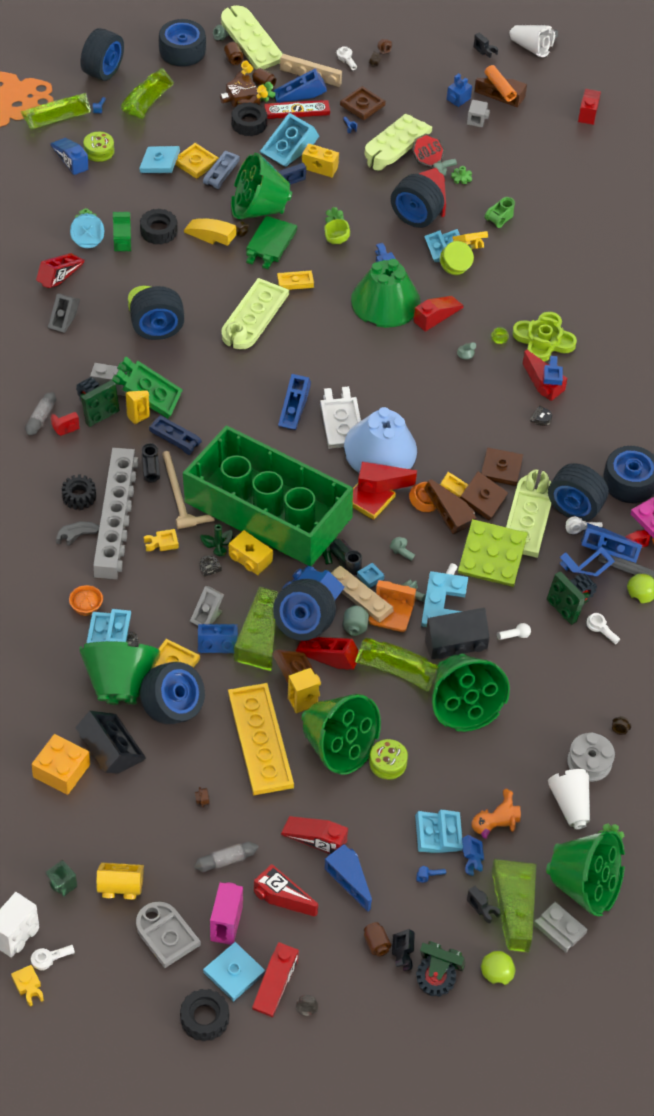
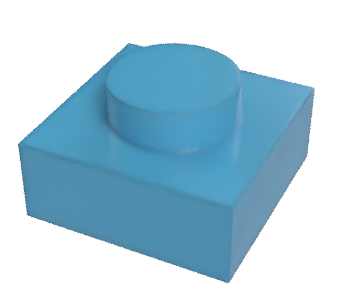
(370, 575)

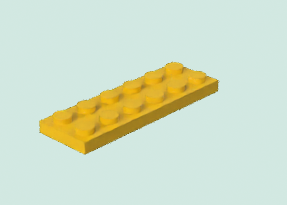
(260, 739)

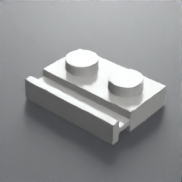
(560, 927)

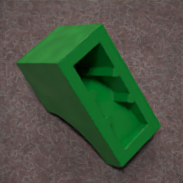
(122, 231)

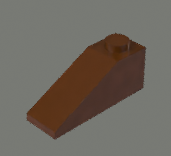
(485, 87)
(452, 509)

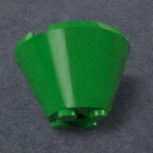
(259, 189)
(385, 295)
(118, 669)
(469, 692)
(342, 731)
(589, 870)

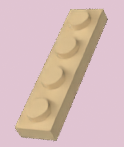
(300, 67)
(362, 595)

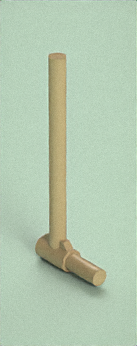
(184, 520)

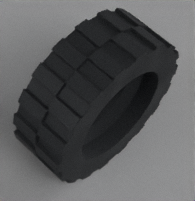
(249, 110)
(158, 236)
(208, 998)

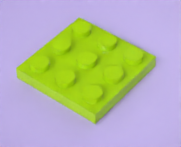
(493, 553)

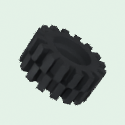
(78, 484)

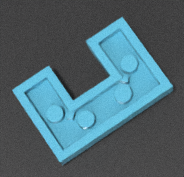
(438, 587)

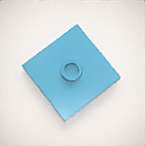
(159, 159)
(234, 971)

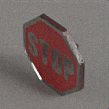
(427, 150)

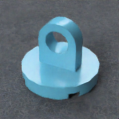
(87, 230)

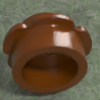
(384, 46)
(202, 796)

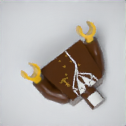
(243, 89)

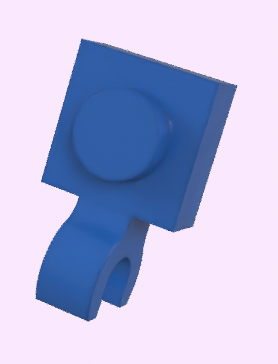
(382, 254)
(552, 373)
(474, 852)

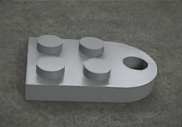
(166, 934)

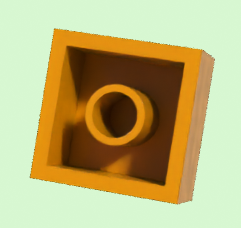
(60, 764)

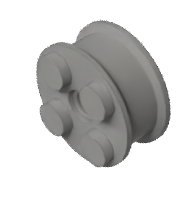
(592, 754)

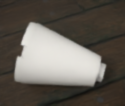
(534, 38)
(572, 796)

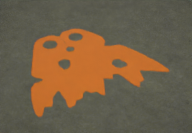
(16, 90)

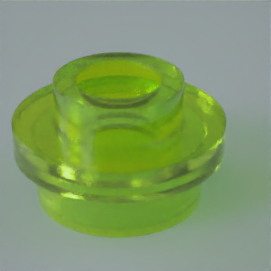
(500, 335)

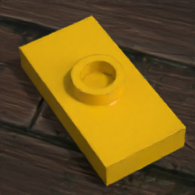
(454, 484)

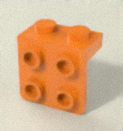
(402, 600)

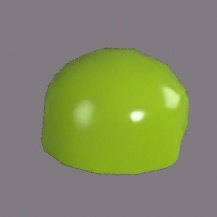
(337, 231)
(641, 587)
(498, 967)

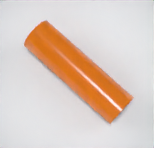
(500, 83)

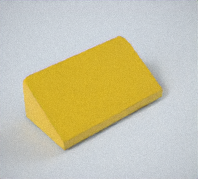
(137, 406)

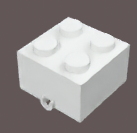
(17, 924)

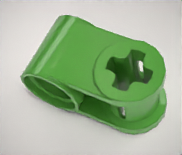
(501, 211)

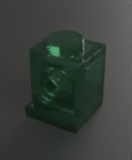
(62, 878)

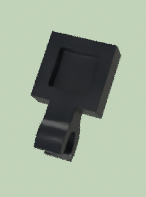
(482, 45)
(479, 902)
(401, 947)

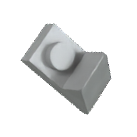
(207, 607)

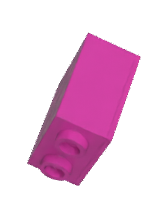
(226, 913)

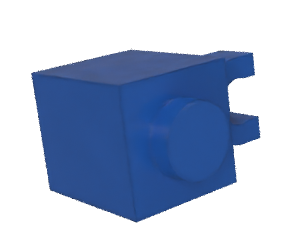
(459, 91)

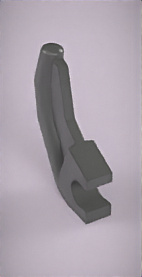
(76, 529)

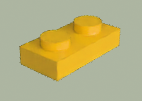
(296, 280)

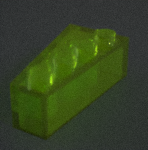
(258, 632)
(516, 897)

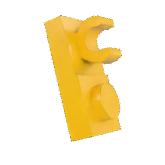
(475, 238)

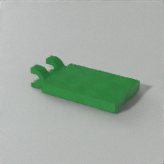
(270, 241)
(162, 392)

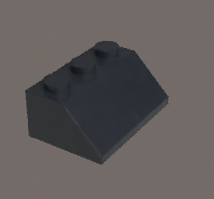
(457, 633)
(109, 742)

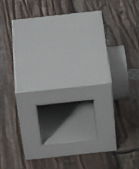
(478, 113)

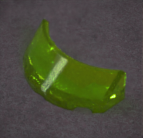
(146, 93)
(56, 111)
(397, 662)

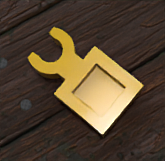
(164, 540)
(27, 982)

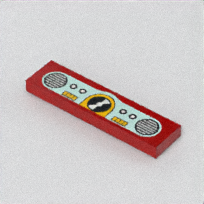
(298, 109)

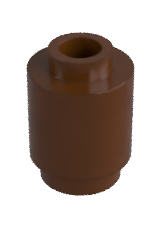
(233, 53)
(262, 76)
(377, 939)

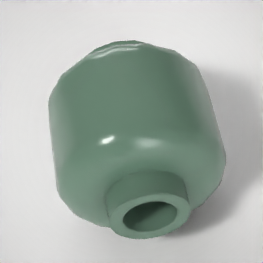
(355, 620)

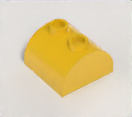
(120, 879)

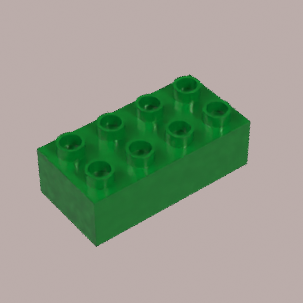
(268, 495)

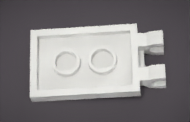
(338, 416)

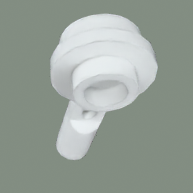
(344, 54)
(575, 525)
(597, 622)
(43, 958)

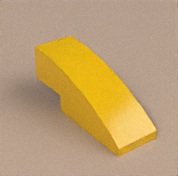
(211, 230)

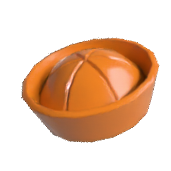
(420, 498)
(86, 600)

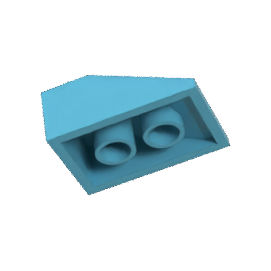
(289, 140)

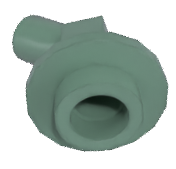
(219, 33)
(441, 166)
(466, 351)
(398, 546)
(419, 596)

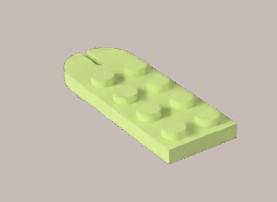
(250, 37)
(394, 141)
(253, 314)
(531, 510)

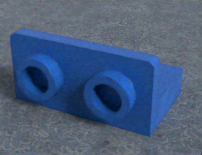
(217, 638)

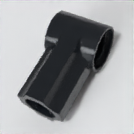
(150, 462)
(347, 556)

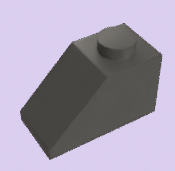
(63, 312)

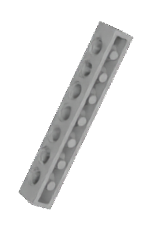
(114, 513)

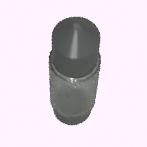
(40, 413)
(226, 856)

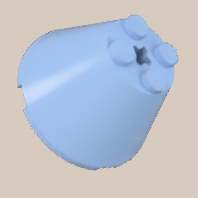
(381, 440)

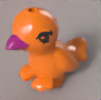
(502, 816)

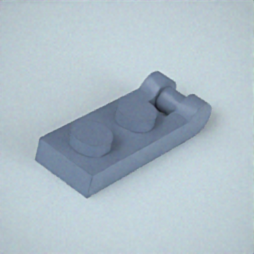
(221, 169)

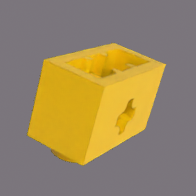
(320, 160)
(250, 552)
(303, 690)

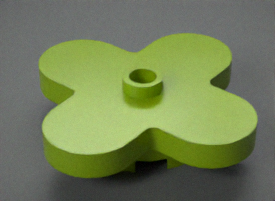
(545, 335)

